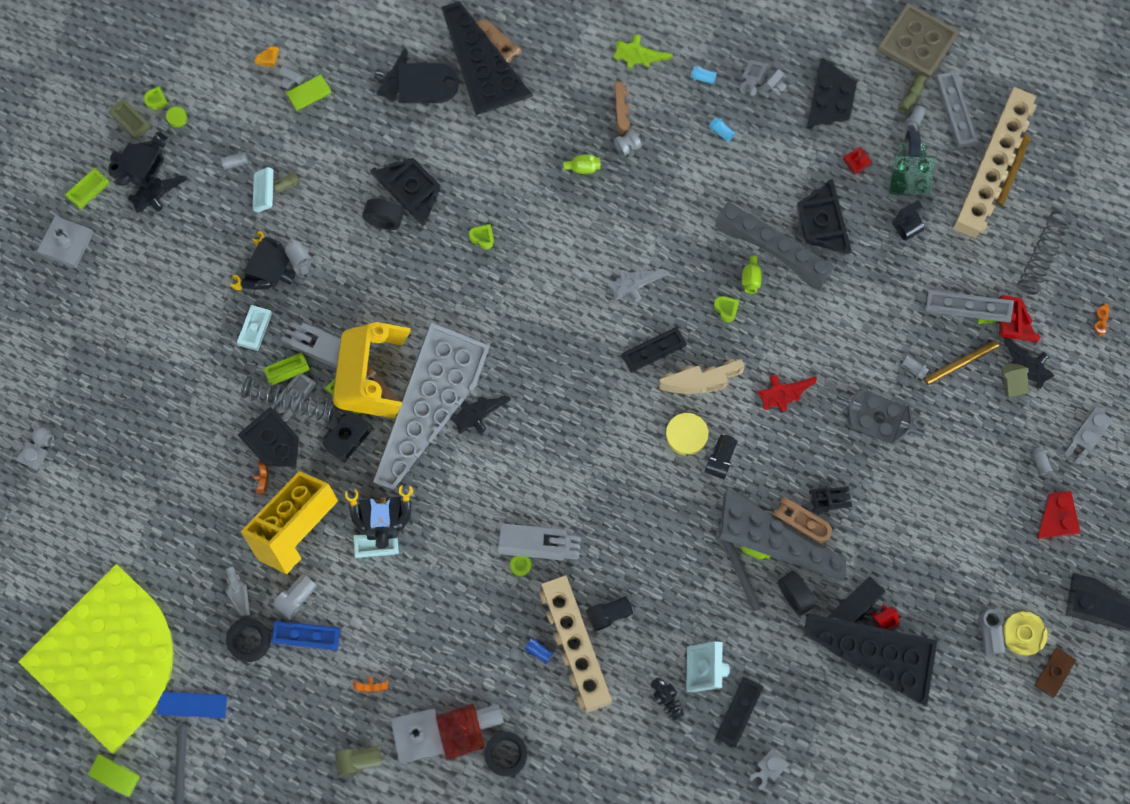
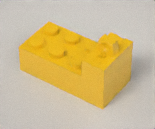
(288, 520)

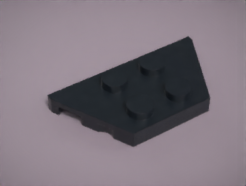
(832, 96)
(410, 187)
(823, 220)

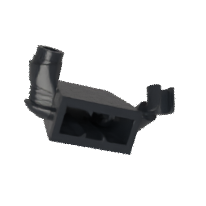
(138, 162)

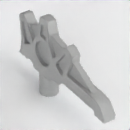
(630, 283)

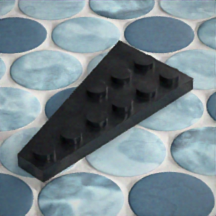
(890, 656)

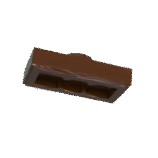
(1055, 672)

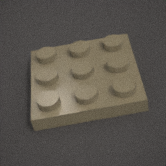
(918, 41)

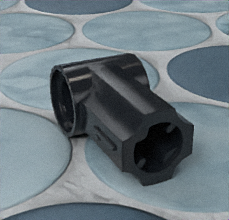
(720, 460)
(604, 615)

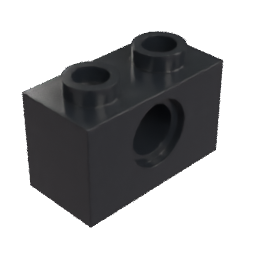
(346, 447)

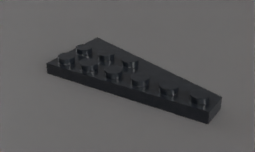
(484, 69)

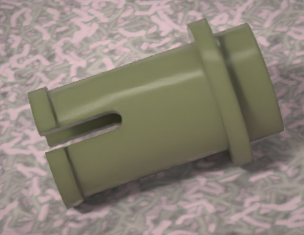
(286, 182)

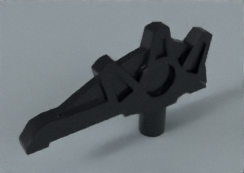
(390, 81)
(155, 191)
(1036, 368)
(473, 413)

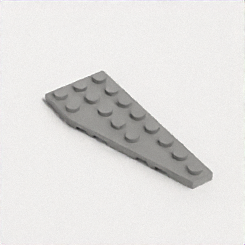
(438, 385)

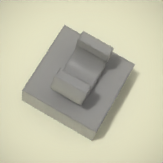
(290, 78)
(773, 82)

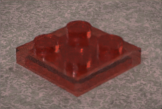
(460, 732)

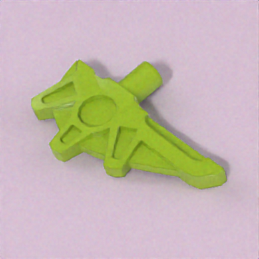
(636, 54)

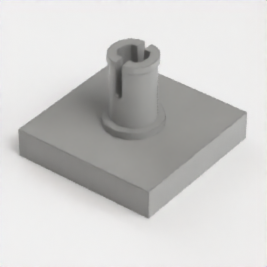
(65, 242)
(417, 736)

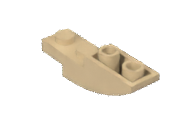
(693, 381)

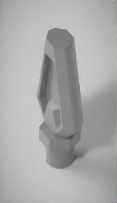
(237, 592)

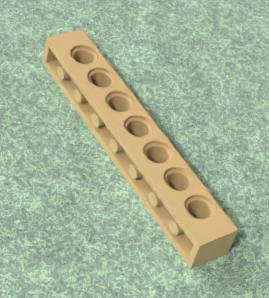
(1017, 101)

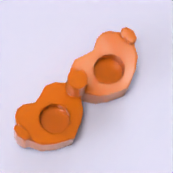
(1102, 315)
(263, 478)
(370, 687)

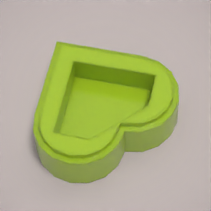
(483, 236)
(726, 307)

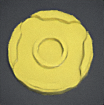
(687, 434)
(1024, 640)

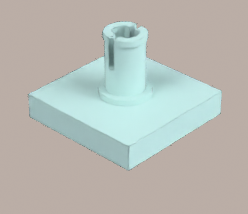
(705, 667)

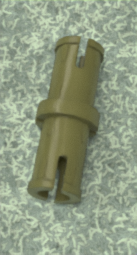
(912, 93)

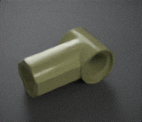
(353, 760)

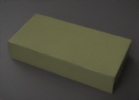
(129, 119)

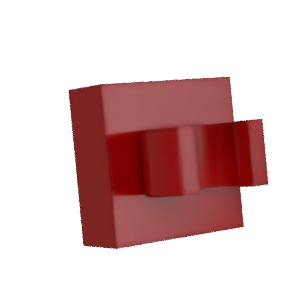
(857, 160)
(887, 619)

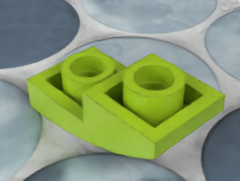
(113, 775)

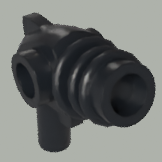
(665, 695)

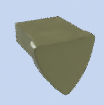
(1015, 379)

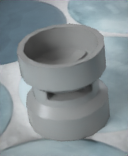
(627, 143)

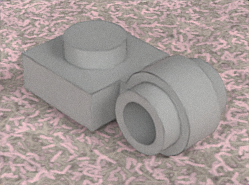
(33, 454)

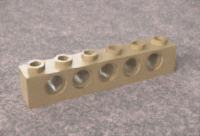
(561, 589)

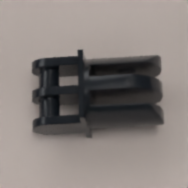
(833, 498)

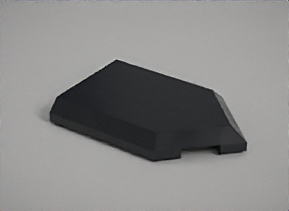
(271, 440)

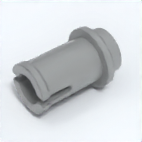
(915, 118)
(235, 160)
(915, 367)
(1041, 460)

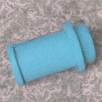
(703, 75)
(721, 129)

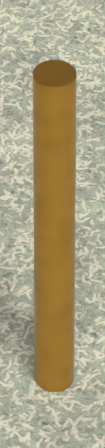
(1013, 170)
(961, 362)

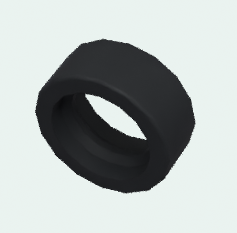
(383, 214)
(796, 593)
(233, 631)
(505, 736)

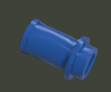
(538, 650)

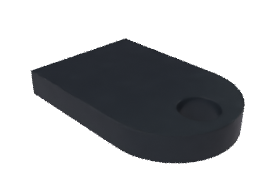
(425, 82)

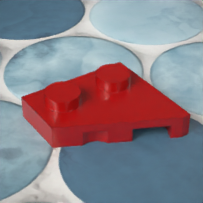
(1020, 325)
(1059, 516)

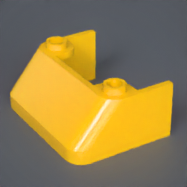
(351, 387)

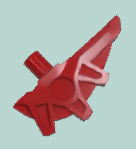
(781, 395)

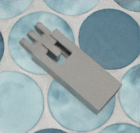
(325, 348)
(529, 541)

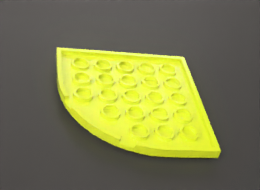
(107, 658)

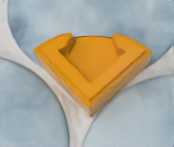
(268, 57)

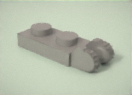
(1089, 434)

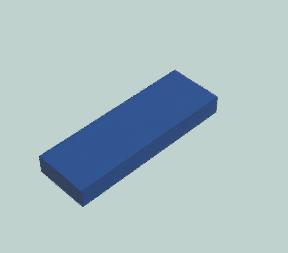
(306, 635)
(192, 705)

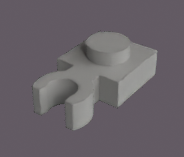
(754, 74)
(771, 767)

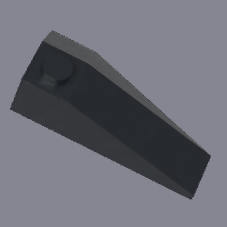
(1097, 603)

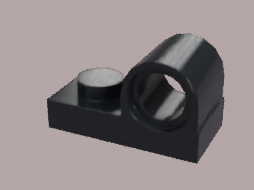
(908, 221)

